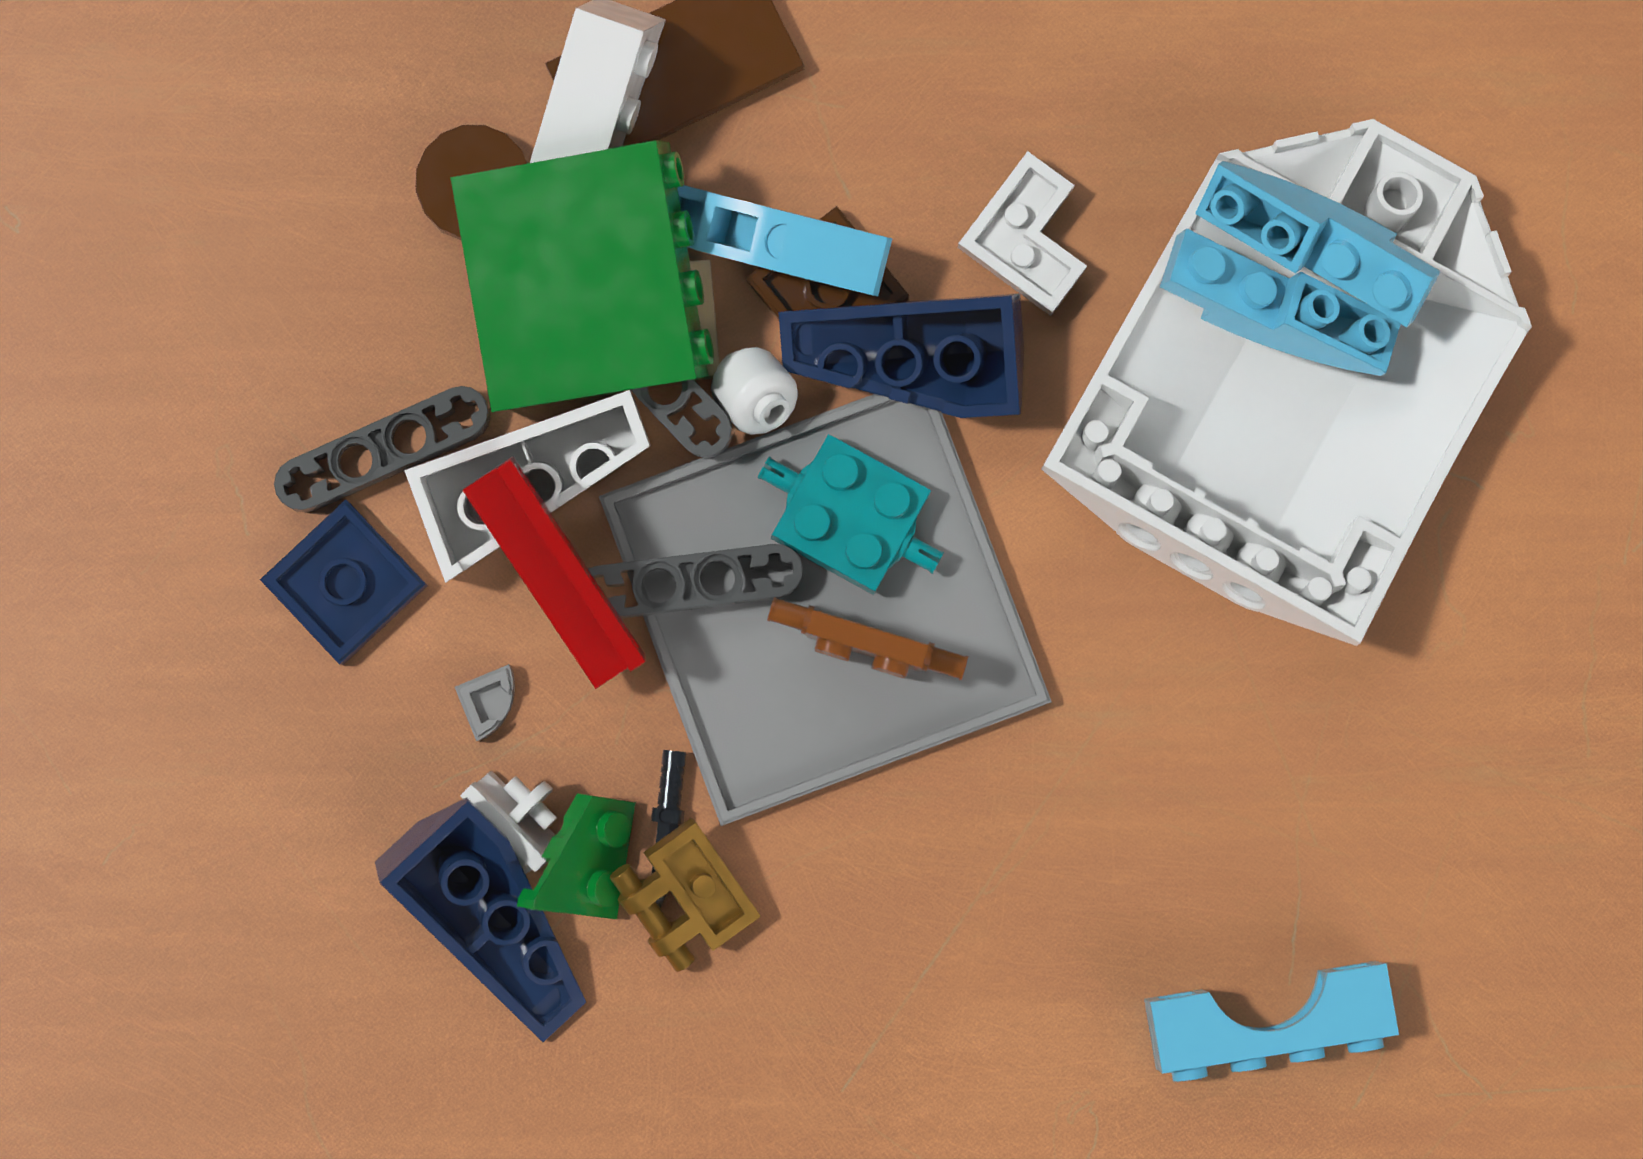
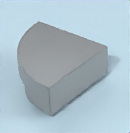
(487, 700)

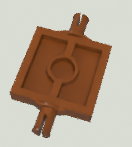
(840, 637)

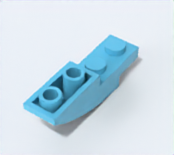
(1319, 234)
(786, 241)
(1278, 311)

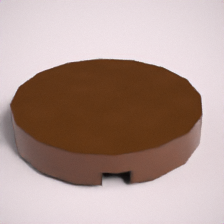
(459, 153)

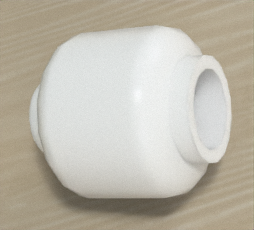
(754, 390)

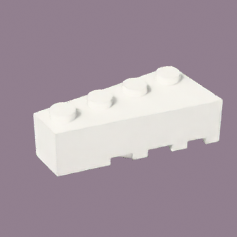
(598, 80)
(556, 455)

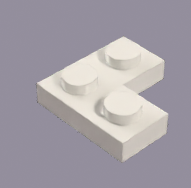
(1011, 240)

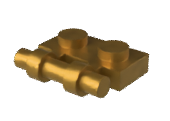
(700, 884)

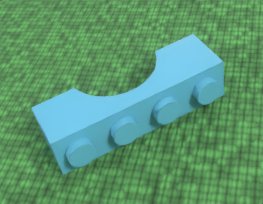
(1345, 1007)

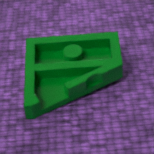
(583, 858)

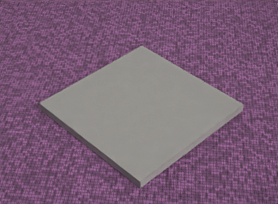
(754, 693)

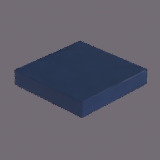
(343, 582)

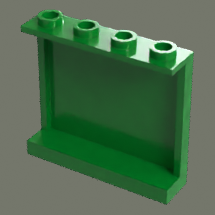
(582, 275)

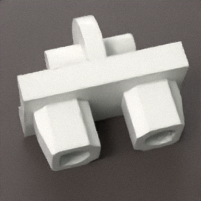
(516, 814)

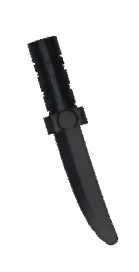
(669, 798)

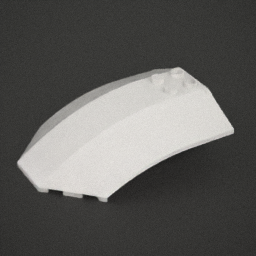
(1282, 471)

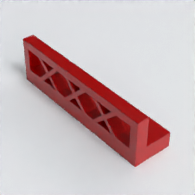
(554, 573)

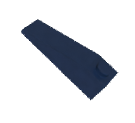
(930, 353)
(465, 890)

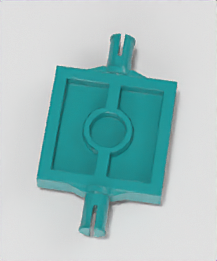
(850, 514)

